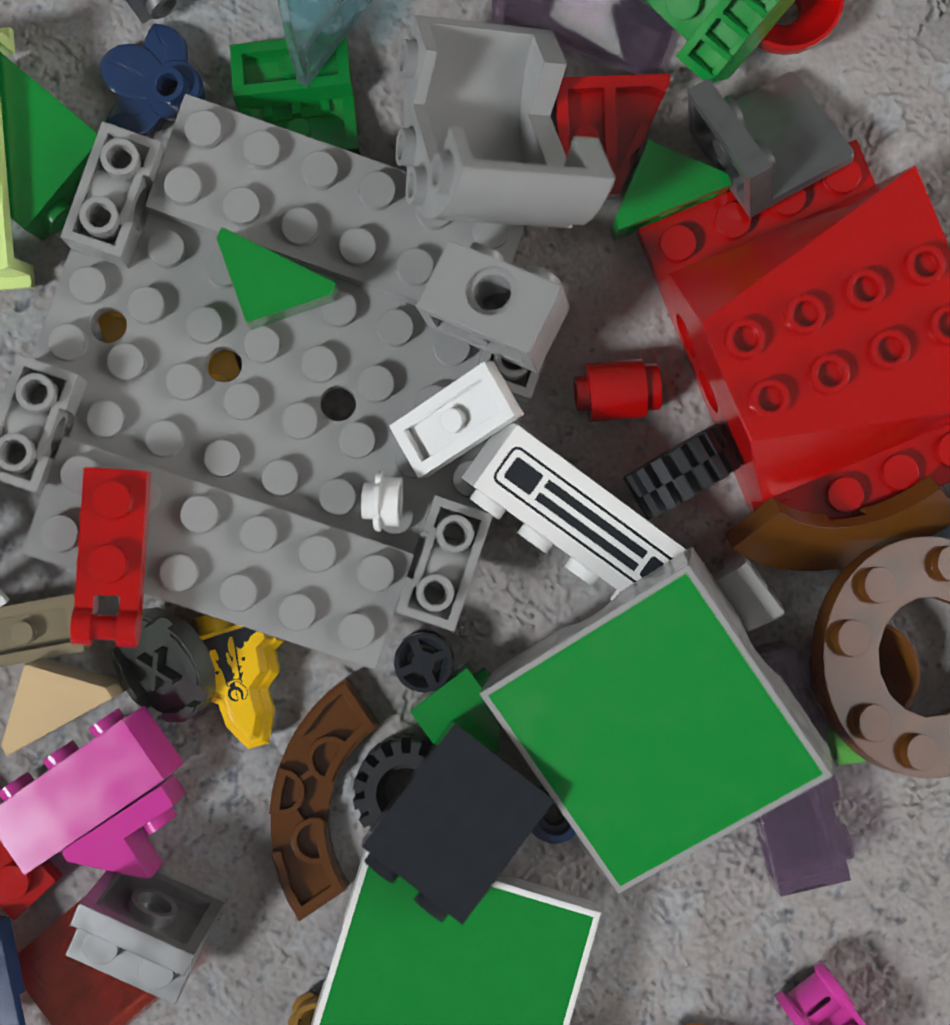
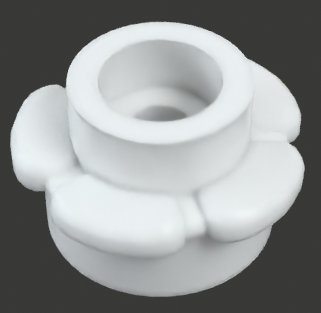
(383, 501)

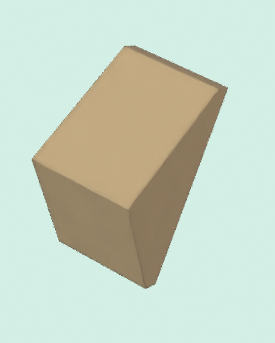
(51, 697)

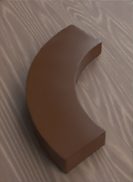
(812, 542)
(303, 797)

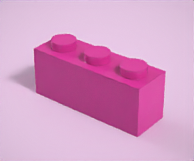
(84, 786)

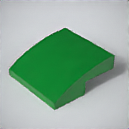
(269, 91)

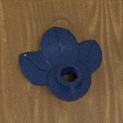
(145, 78)

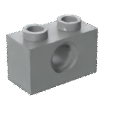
(517, 331)

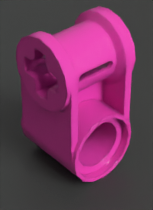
(819, 1001)

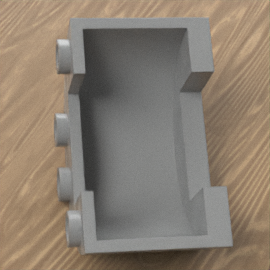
(483, 129)

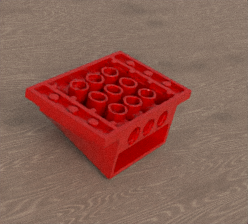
(817, 335)

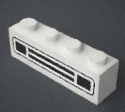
(566, 510)

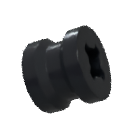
(419, 674)

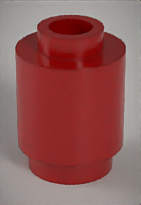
(618, 389)

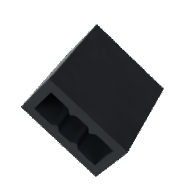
(454, 825)

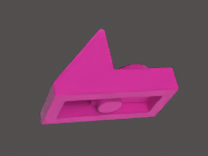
(119, 841)

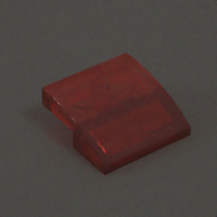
(71, 990)

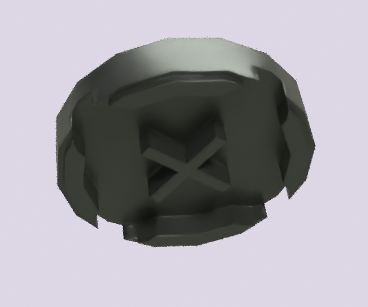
(167, 668)

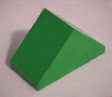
(664, 186)
(269, 284)

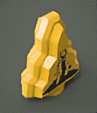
(244, 671)

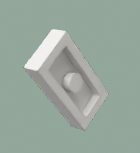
(456, 419)

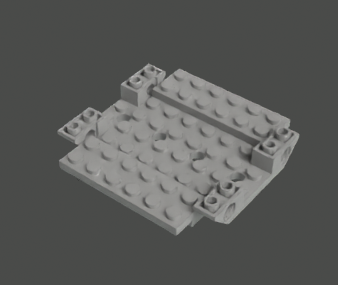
(248, 474)

